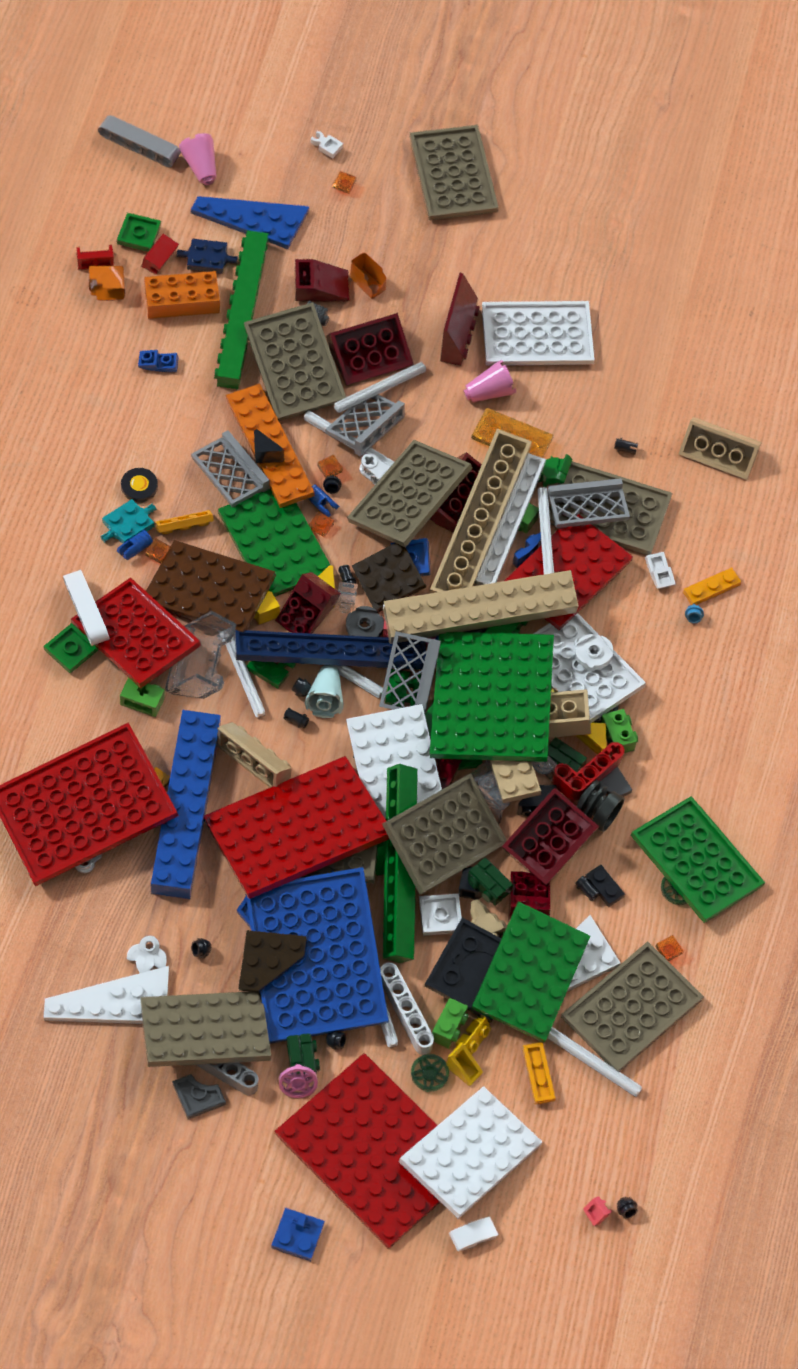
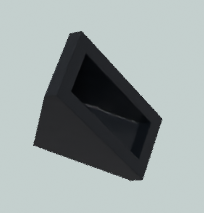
(266, 449)

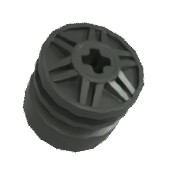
(603, 808)

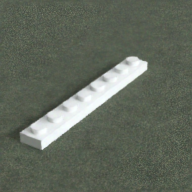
(511, 520)

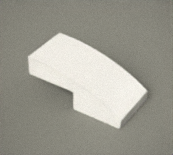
(659, 570)
(473, 1233)

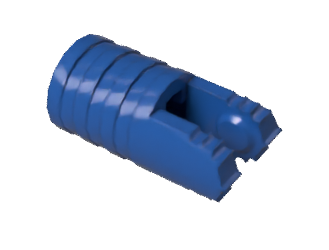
(321, 499)
(135, 545)

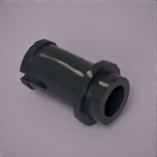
(624, 445)
(346, 575)
(296, 718)
(587, 888)

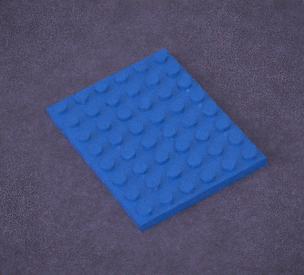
(340, 976)

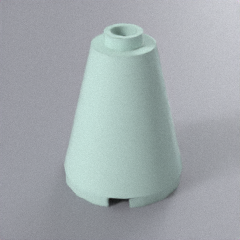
(325, 693)

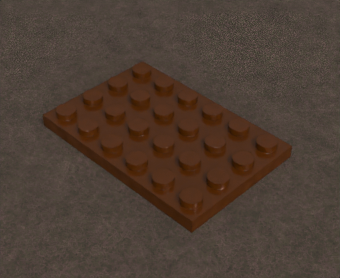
(203, 581)

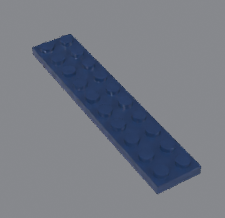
(324, 649)

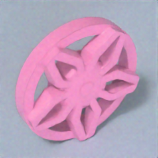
(298, 1081)

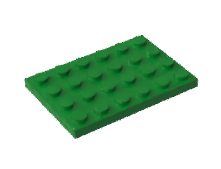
(274, 539)
(697, 859)
(531, 972)

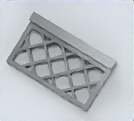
(376, 429)
(244, 463)
(586, 492)
(427, 671)

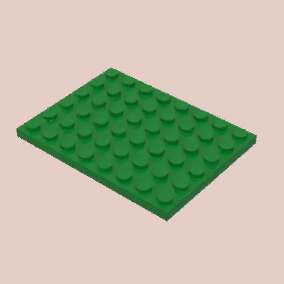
(492, 697)

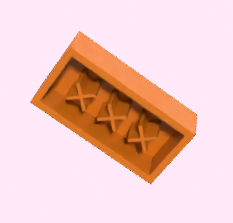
(182, 295)

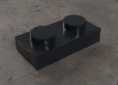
(604, 883)

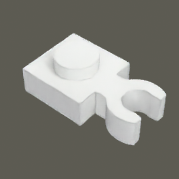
(329, 145)

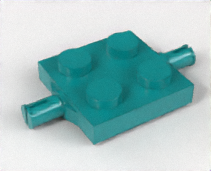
(127, 521)

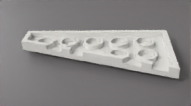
(597, 956)
(110, 1001)

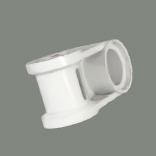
(374, 470)

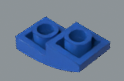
(154, 361)
(532, 543)

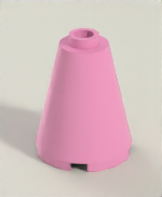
(200, 157)
(490, 384)

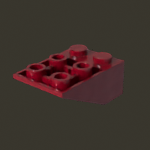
(320, 281)
(307, 604)
(530, 892)

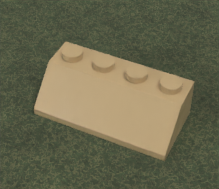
(720, 448)
(569, 714)
(252, 755)

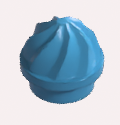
(694, 613)

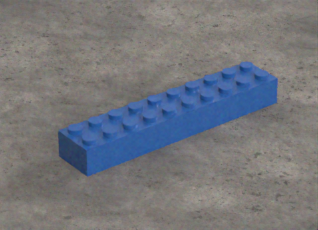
(189, 793)

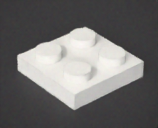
(439, 913)

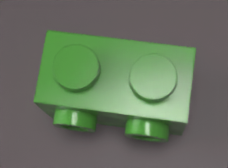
(619, 729)
(449, 1023)

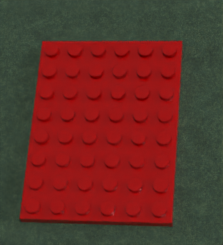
(83, 804)
(297, 827)
(354, 1145)

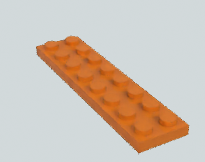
(285, 478)

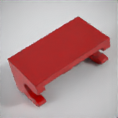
(159, 253)
(95, 258)

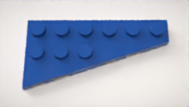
(276, 219)

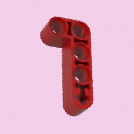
(591, 769)

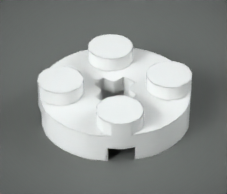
(591, 661)

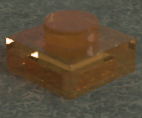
(344, 182)
(330, 466)
(321, 524)
(158, 550)
(669, 948)

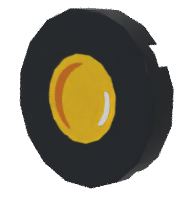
(139, 484)

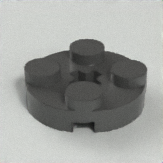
(367, 614)

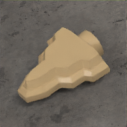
(486, 920)

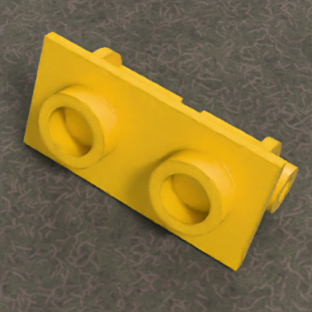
(478, 1031)

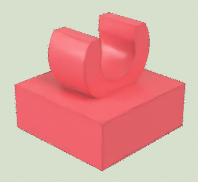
(596, 1210)

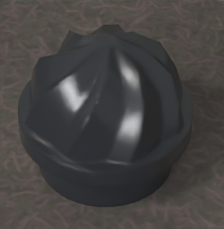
(332, 484)
(301, 687)
(201, 948)
(336, 1039)
(627, 1207)

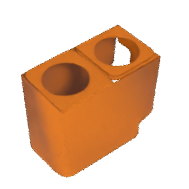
(366, 265)
(107, 282)

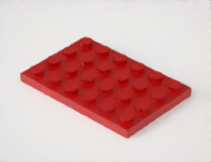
(589, 556)
(141, 633)

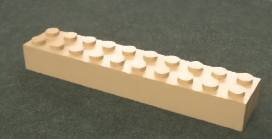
(482, 512)
(481, 606)

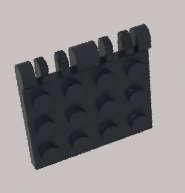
(464, 964)

